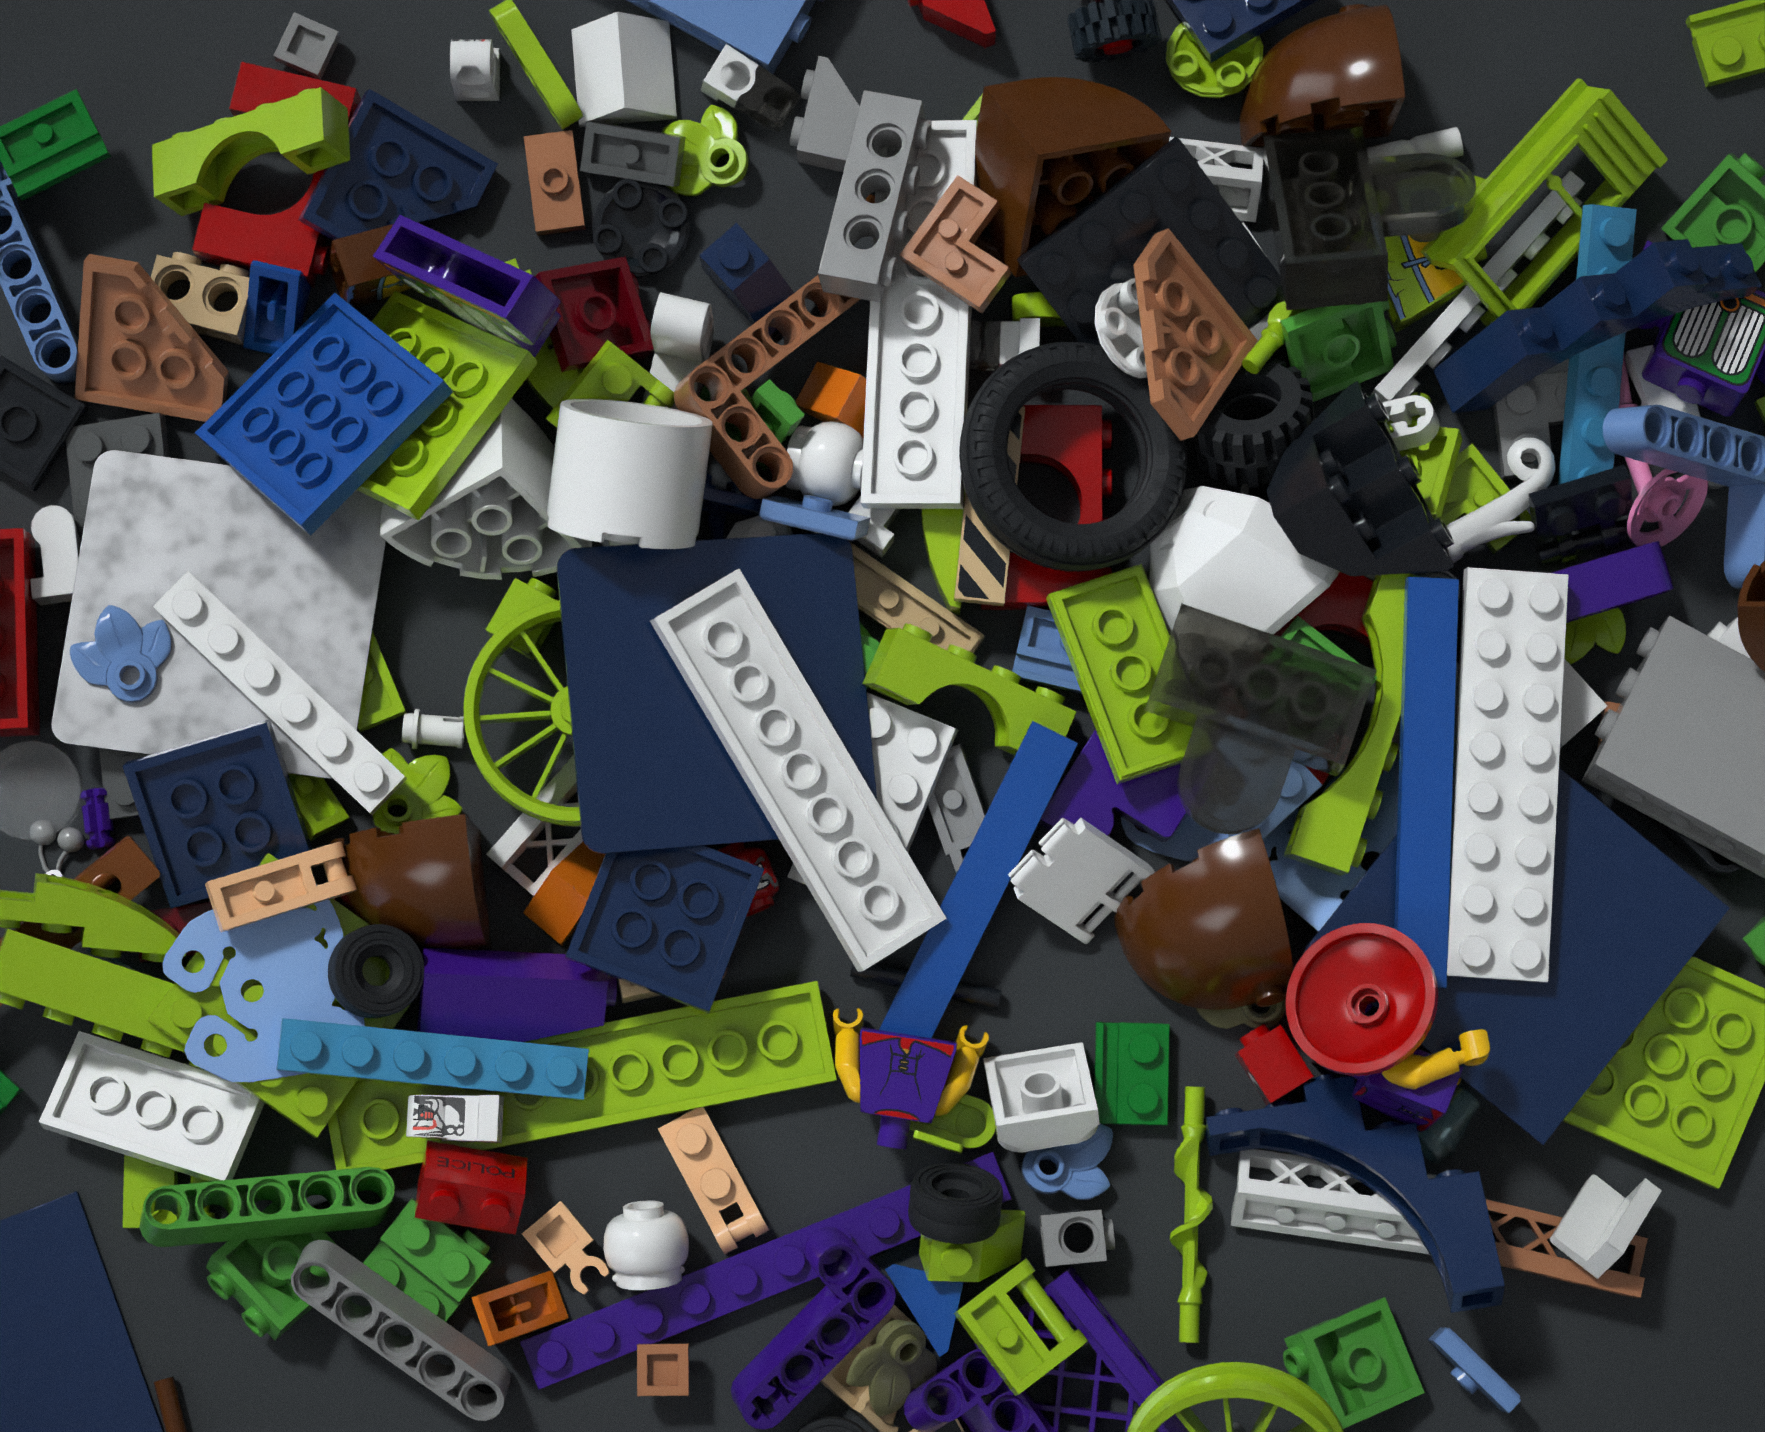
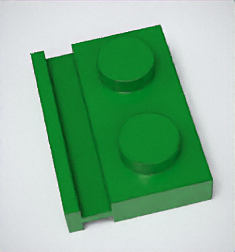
(50, 145)
(1131, 1073)

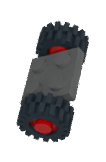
(1113, 29)

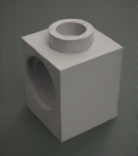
(1053, 1244)

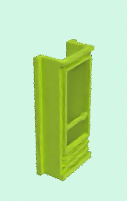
(1610, 140)

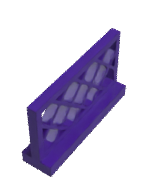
(1112, 1348)

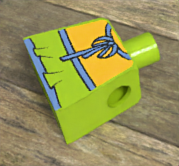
(1415, 283)

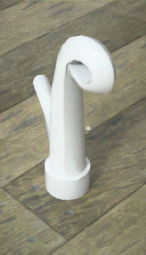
(1495, 517)

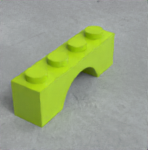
(202, 163)
(913, 668)

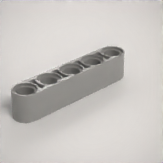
(393, 1307)

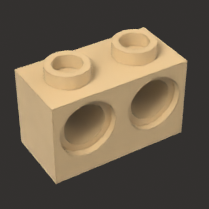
(204, 289)

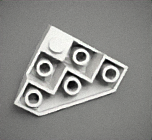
(1232, 561)

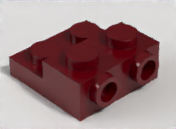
(597, 306)

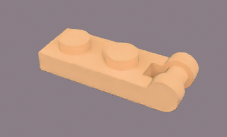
(278, 887)
(712, 1177)

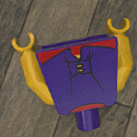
(903, 1074)
(1423, 1083)

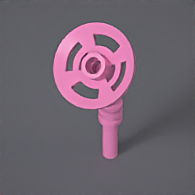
(1659, 495)

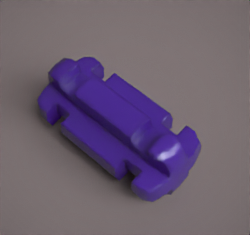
(97, 819)

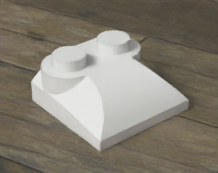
(1042, 1098)

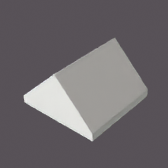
(624, 70)

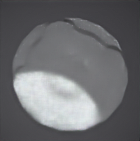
(37, 790)

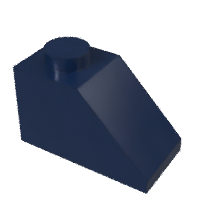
(745, 274)

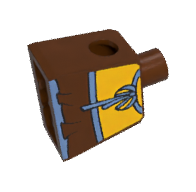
(357, 273)

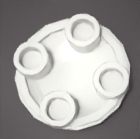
(1120, 328)

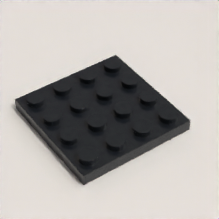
(1113, 229)

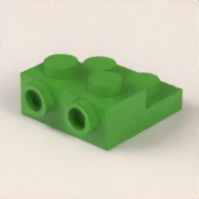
(1726, 209)
(1339, 345)
(430, 1261)
(260, 1278)
(1355, 1362)

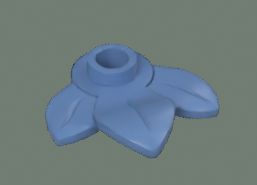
(122, 646)
(1076, 1167)

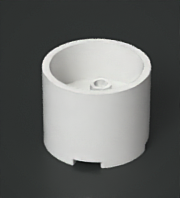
(628, 473)

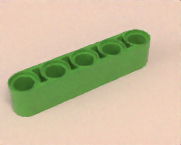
(245, 1219)

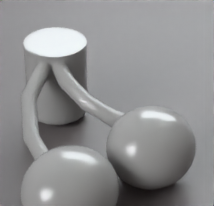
(68, 839)

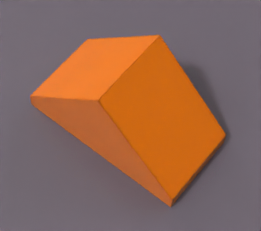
(834, 396)
(565, 893)
(519, 1308)

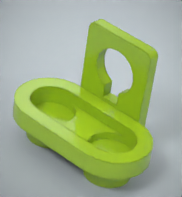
(966, 1125)

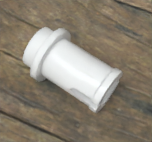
(433, 730)

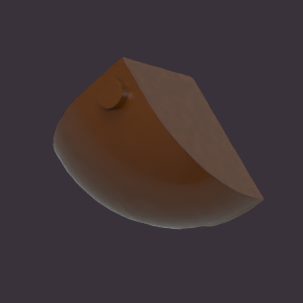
(1328, 78)
(1054, 149)
(422, 881)
(1211, 928)

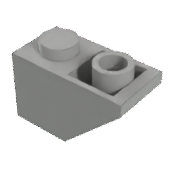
(829, 119)

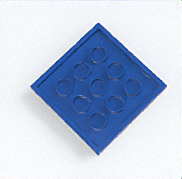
(323, 413)

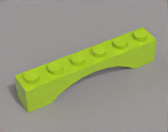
(1332, 824)

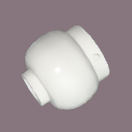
(826, 461)
(646, 1246)

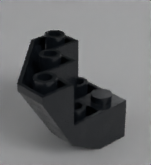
(1354, 497)

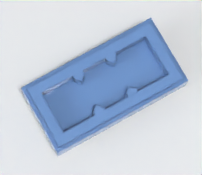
(814, 515)
(1474, 1372)

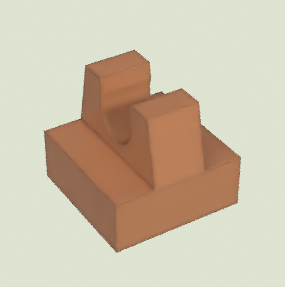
(663, 1369)

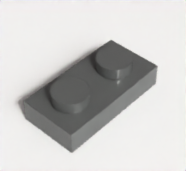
(632, 154)

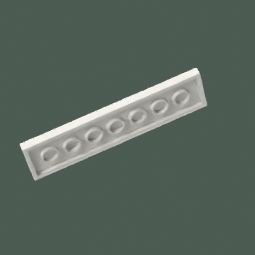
(919, 355)
(798, 770)
(1506, 773)

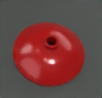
(1338, 982)

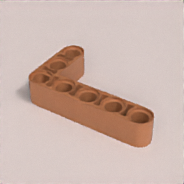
(726, 384)

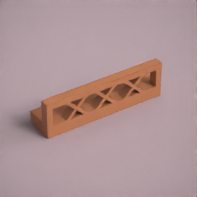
(1559, 1268)

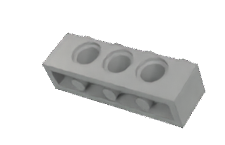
(880, 123)

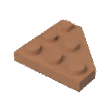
(1187, 333)
(141, 348)

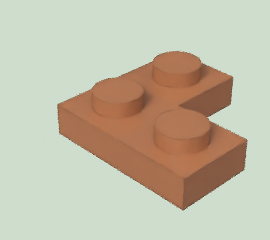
(946, 248)

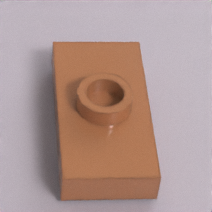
(554, 182)

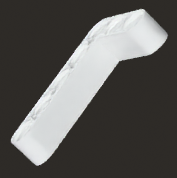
(681, 341)

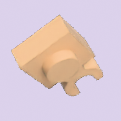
(561, 1241)

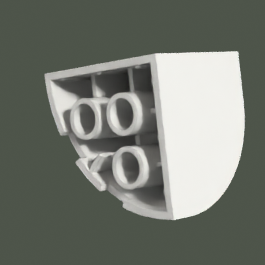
(491, 509)

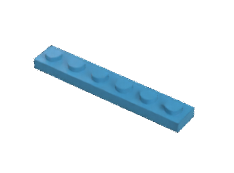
(1595, 372)
(432, 1059)

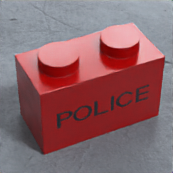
(471, 1187)

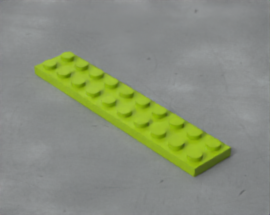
(633, 1073)

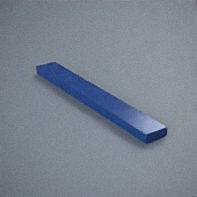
(1427, 766)
(980, 882)

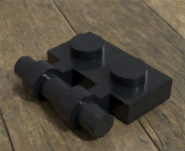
(1577, 505)

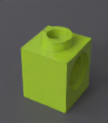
(517, 600)

